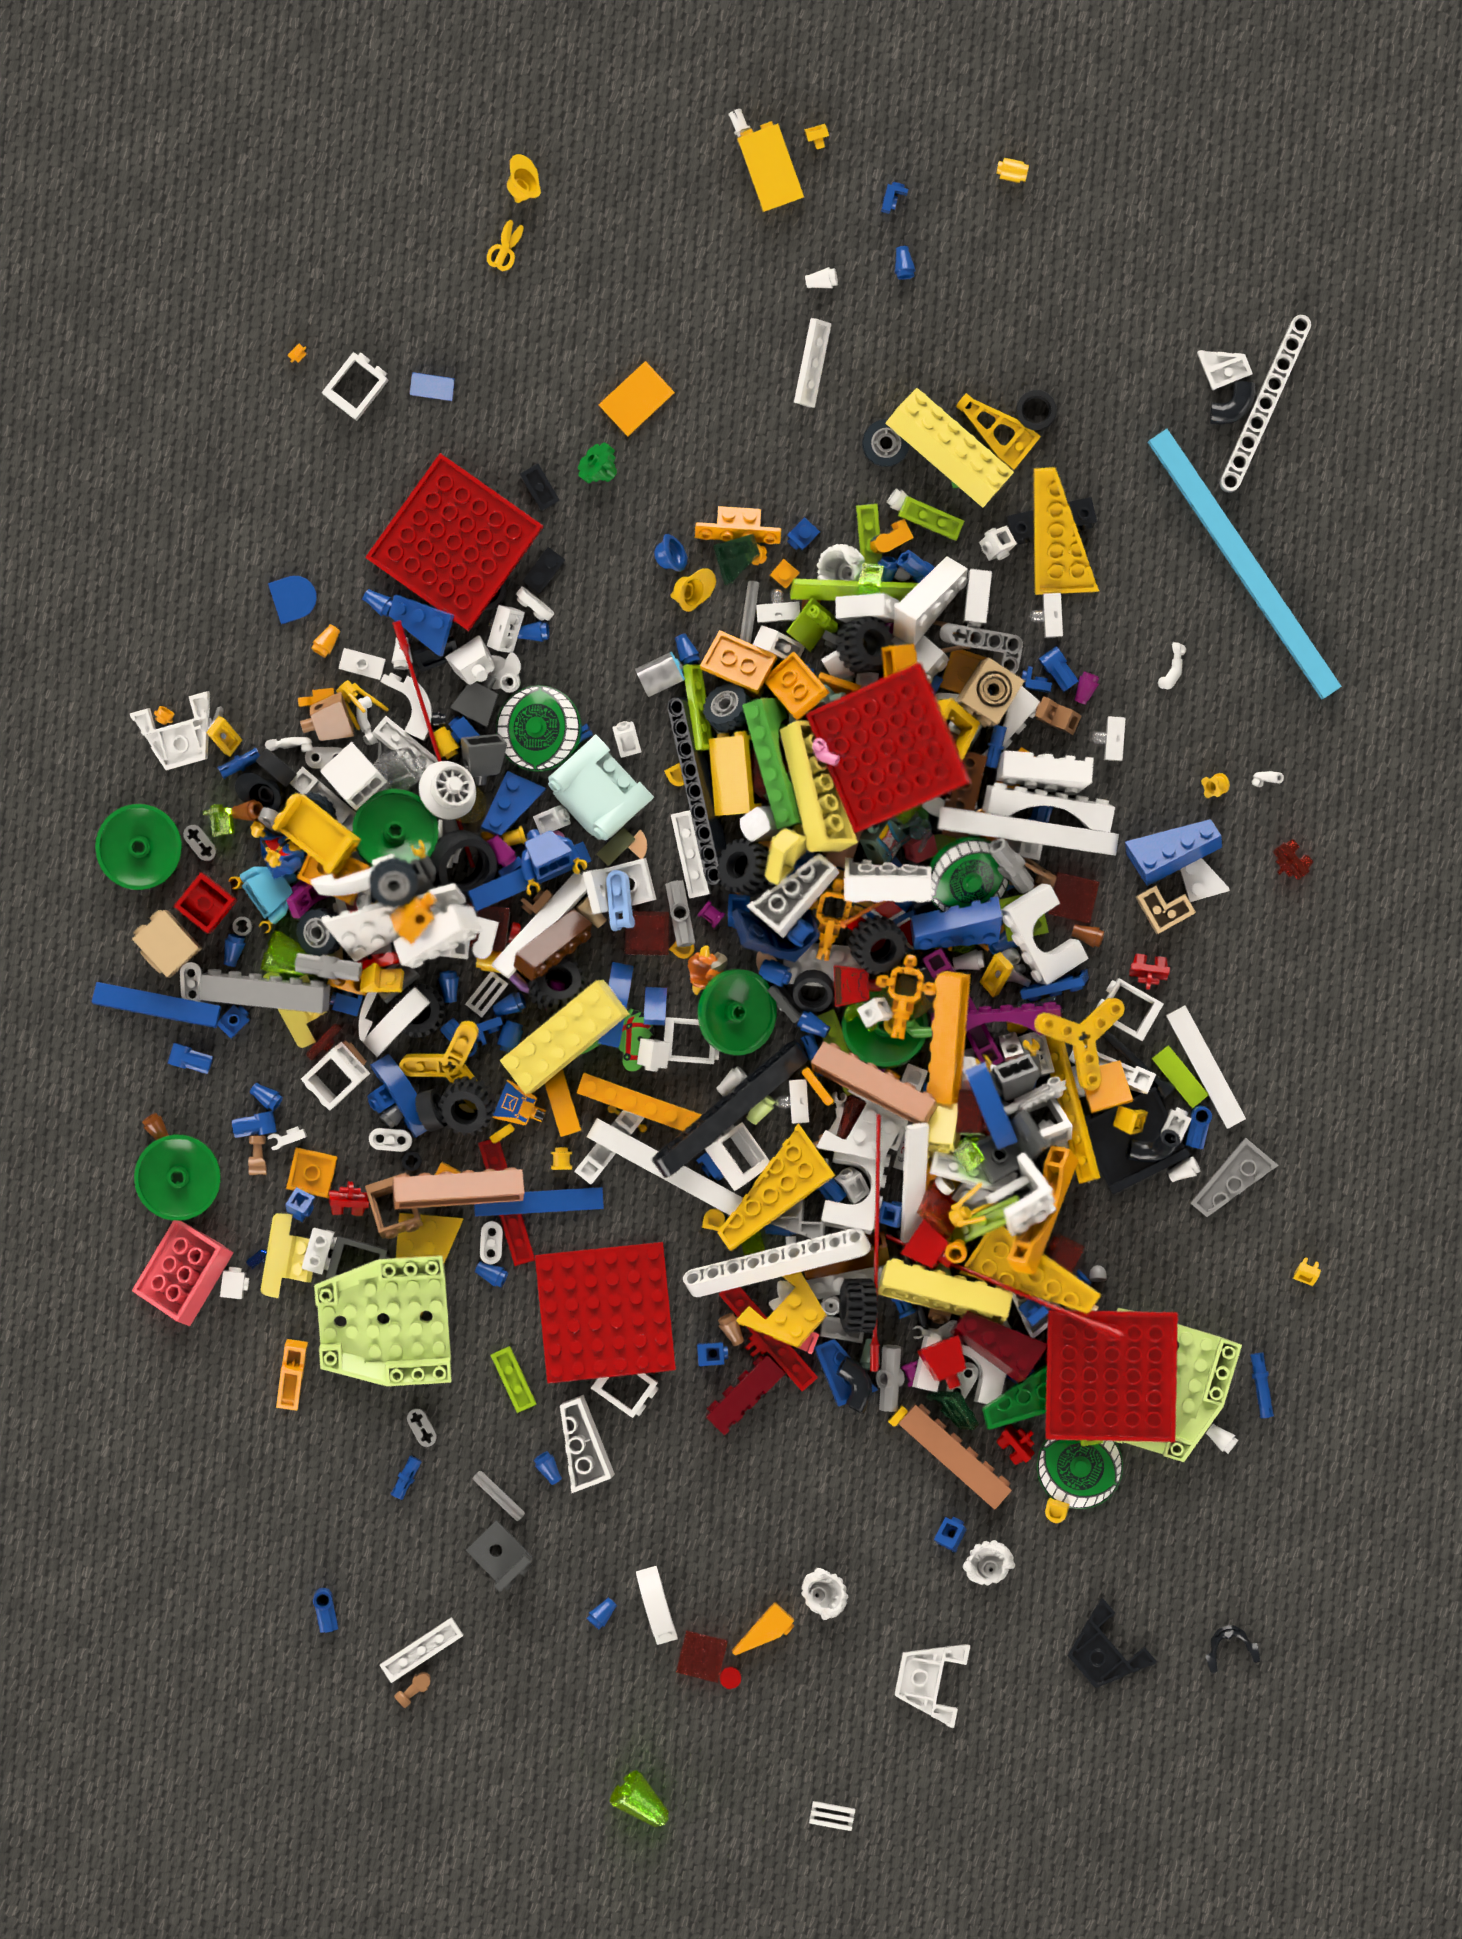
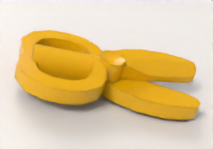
(508, 241)

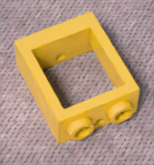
(963, 720)

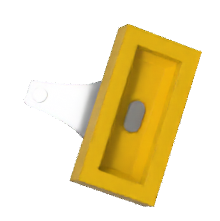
(223, 734)
(1002, 971)

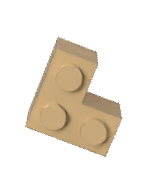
(1161, 914)

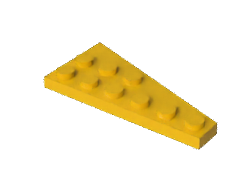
(1058, 549)
(782, 1184)
(431, 1239)
(1050, 1279)

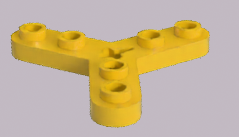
(1069, 1032)
(437, 1064)

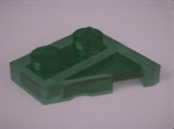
(736, 556)
(955, 1408)

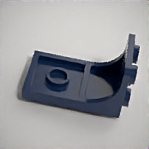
(762, 938)

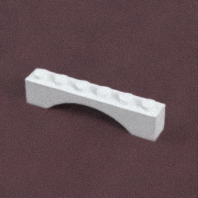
(1019, 710)
(1006, 801)

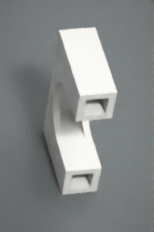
(1021, 918)
(861, 1214)
(990, 1377)

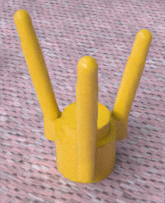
(349, 694)
(960, 1215)

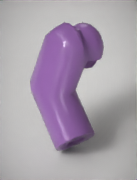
(519, 982)

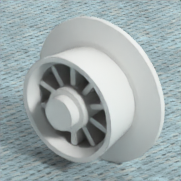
(447, 790)

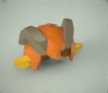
(705, 967)

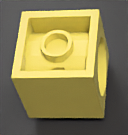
(942, 1130)

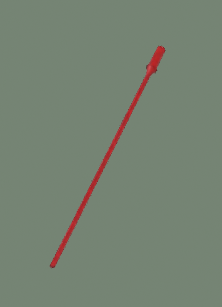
(405, 649)
(1097, 1325)
(874, 1345)

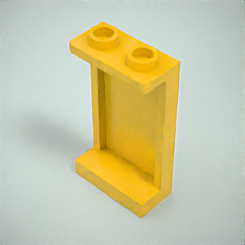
(770, 166)
(731, 774)
(316, 832)

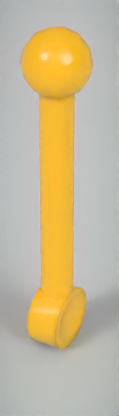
(642, 1127)

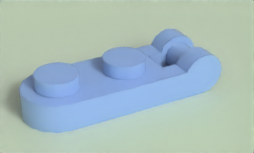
(619, 900)

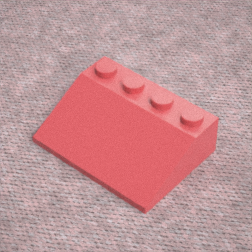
(182, 1272)

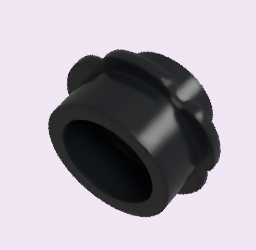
(439, 720)

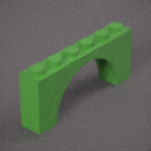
(764, 721)

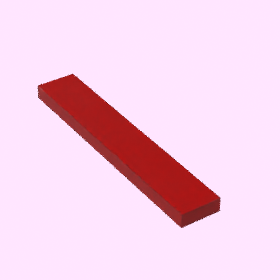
(512, 1223)

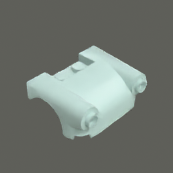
(598, 790)

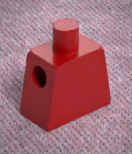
(927, 1247)
(944, 1360)

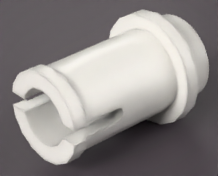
(738, 122)

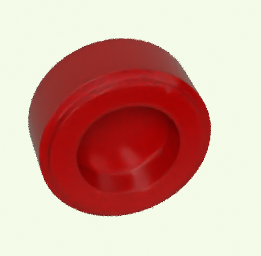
(514, 931)
(730, 1677)

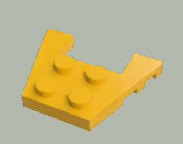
(793, 1318)

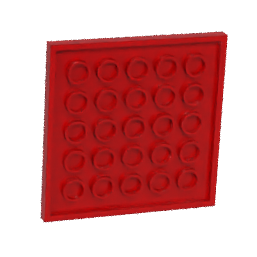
(454, 541)
(889, 747)
(605, 1312)
(1111, 1385)

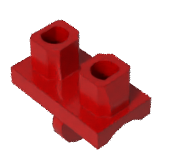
(1149, 973)
(348, 1197)
(1019, 1441)

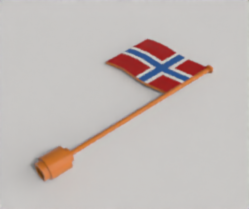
(891, 911)

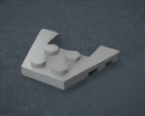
(794, 1221)

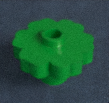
(598, 464)

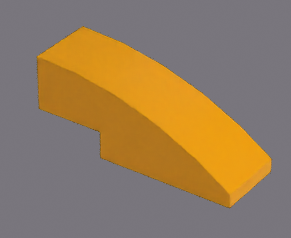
(562, 1104)
(291, 1374)

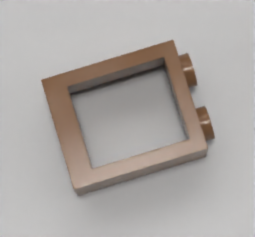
(383, 1188)

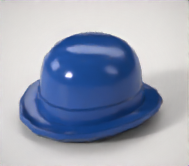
(671, 554)

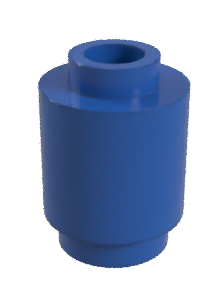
(775, 972)
(510, 1036)

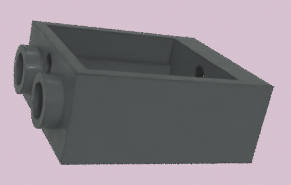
(338, 1250)

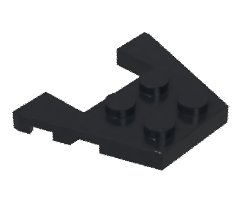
(1098, 1656)

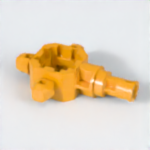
(830, 926)
(904, 1005)

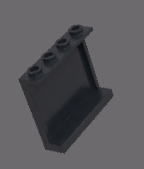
(1111, 1143)

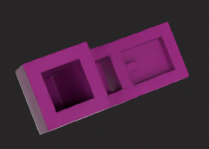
(303, 898)

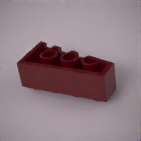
(1000, 1345)
(744, 1393)

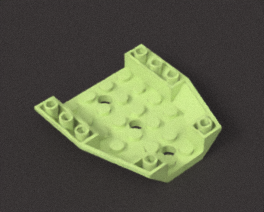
(393, 1352)
(1202, 1386)

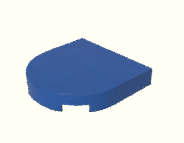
(293, 598)

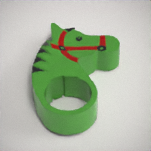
(632, 1031)

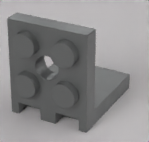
(1029, 1142)
(509, 1564)

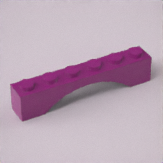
(1021, 1015)
(979, 1036)

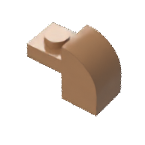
(1057, 716)

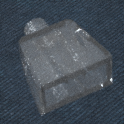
(401, 767)

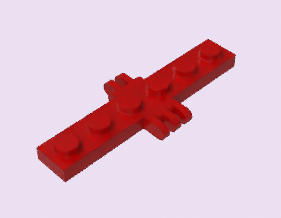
(781, 1352)

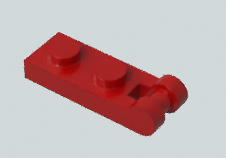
(389, 958)

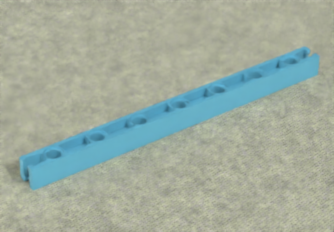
(1244, 564)

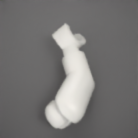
(1176, 670)
(363, 721)
(285, 743)
(839, 1111)
(943, 1330)

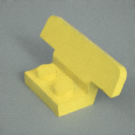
(297, 1020)
(283, 1256)

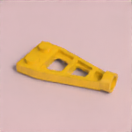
(1017, 447)

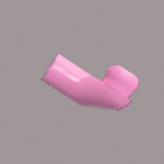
(823, 754)

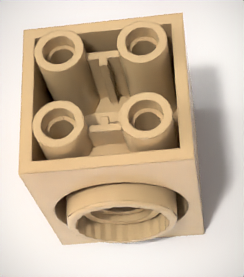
(979, 703)
(165, 943)

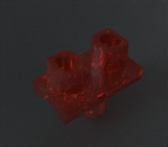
(1290, 862)

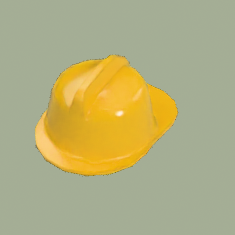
(523, 179)
(694, 589)

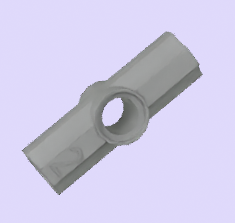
(1011, 865)
(682, 926)
(328, 967)
(890, 1378)

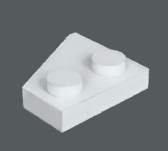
(1224, 367)
(1201, 881)

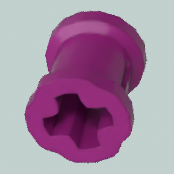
(711, 914)
(910, 1370)

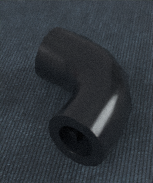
(1235, 408)
(1153, 1150)
(860, 1384)

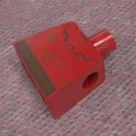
(852, 985)

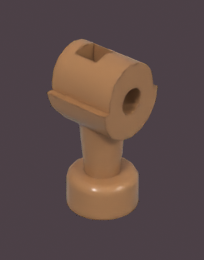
(256, 1163)
(419, 1683)

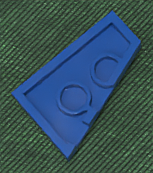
(423, 622)
(510, 802)
(1065, 982)
(830, 1356)

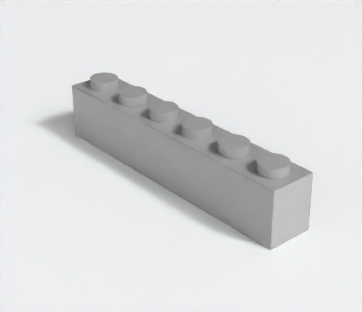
(264, 992)

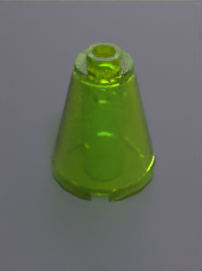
(282, 955)
(639, 1800)

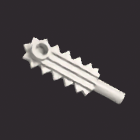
(1052, 1089)

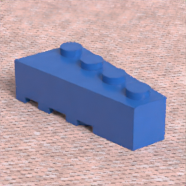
(958, 926)

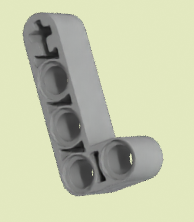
(981, 641)

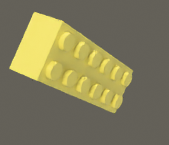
(949, 447)
(817, 798)
(564, 1036)
(943, 1292)

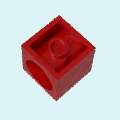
(205, 903)

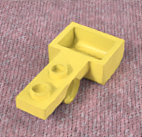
(784, 852)

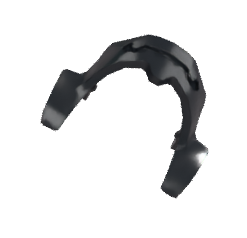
(1228, 1632)

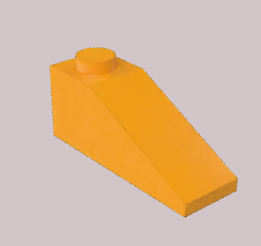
(767, 1628)

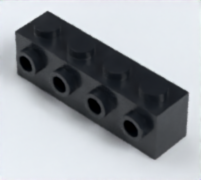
(1022, 524)

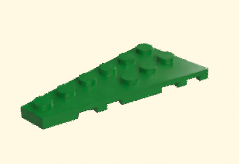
(1019, 1402)

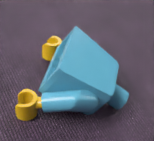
(267, 893)

